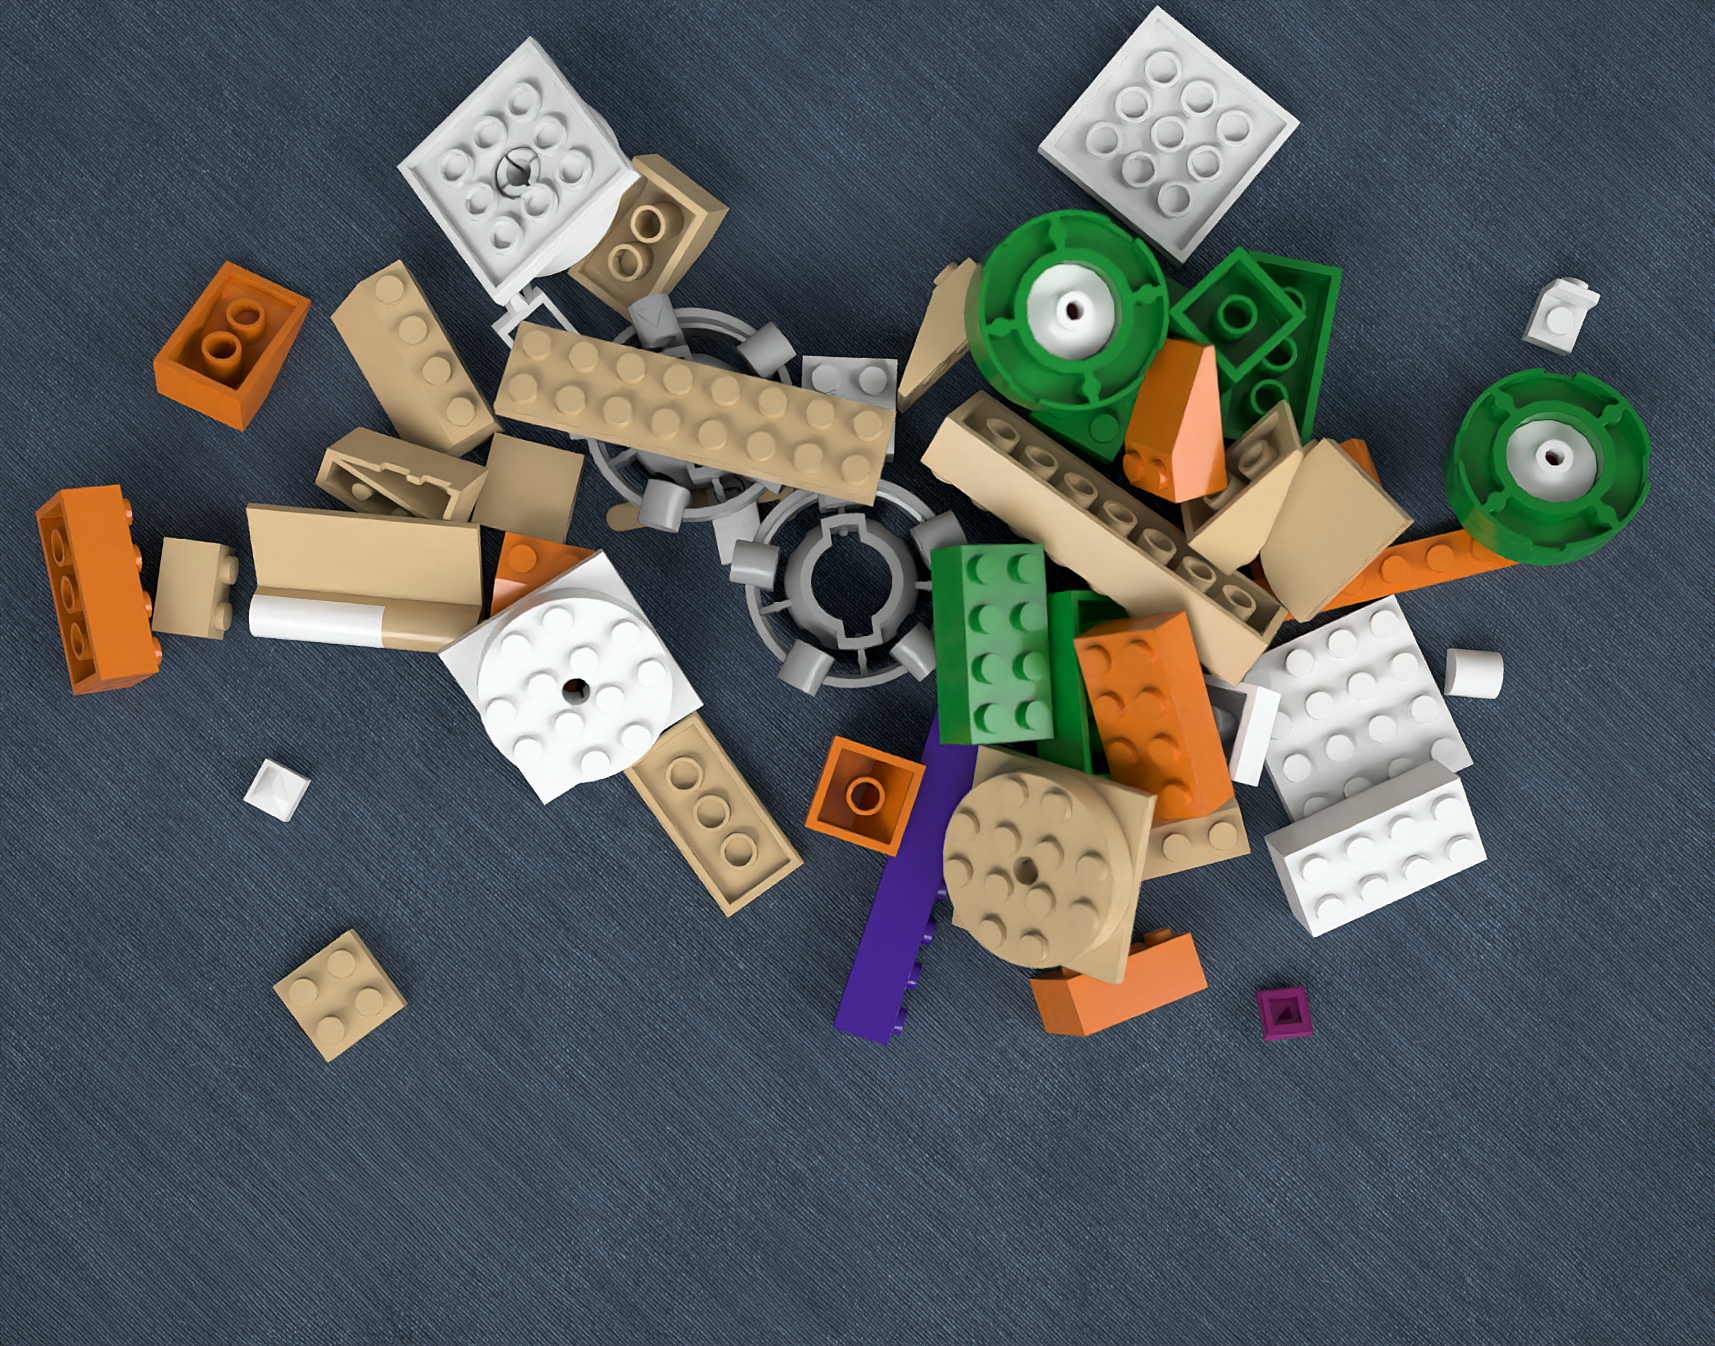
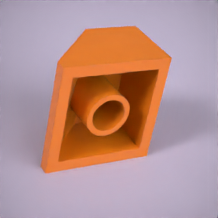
(864, 795)

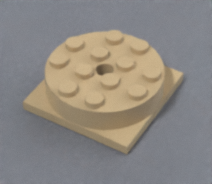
(1088, 854)

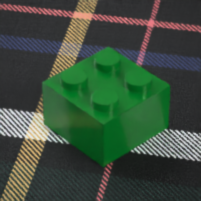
(1238, 314)

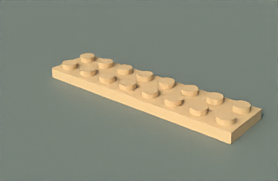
(695, 413)

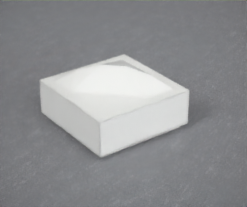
(277, 790)

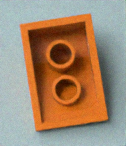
(231, 346)
(1176, 425)
(527, 565)

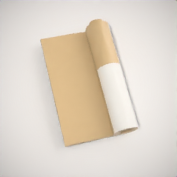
(364, 578)

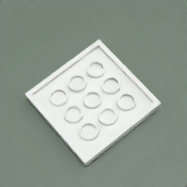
(1168, 136)
(1352, 709)

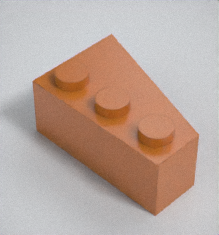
(1155, 974)

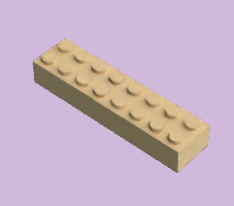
(1101, 532)

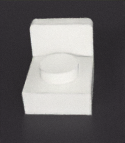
(1559, 314)

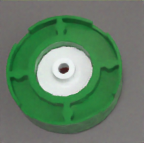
(1076, 268)
(1547, 467)

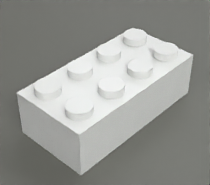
(1376, 847)

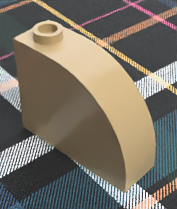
(1327, 529)

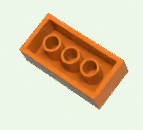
(98, 589)
(1155, 713)

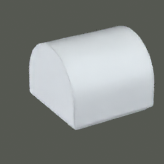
(1473, 673)

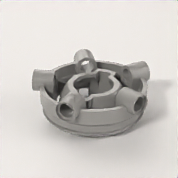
(662, 331)
(805, 665)

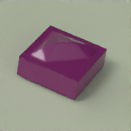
(1284, 1013)

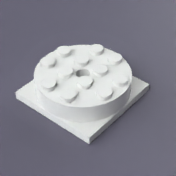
(514, 132)
(564, 630)

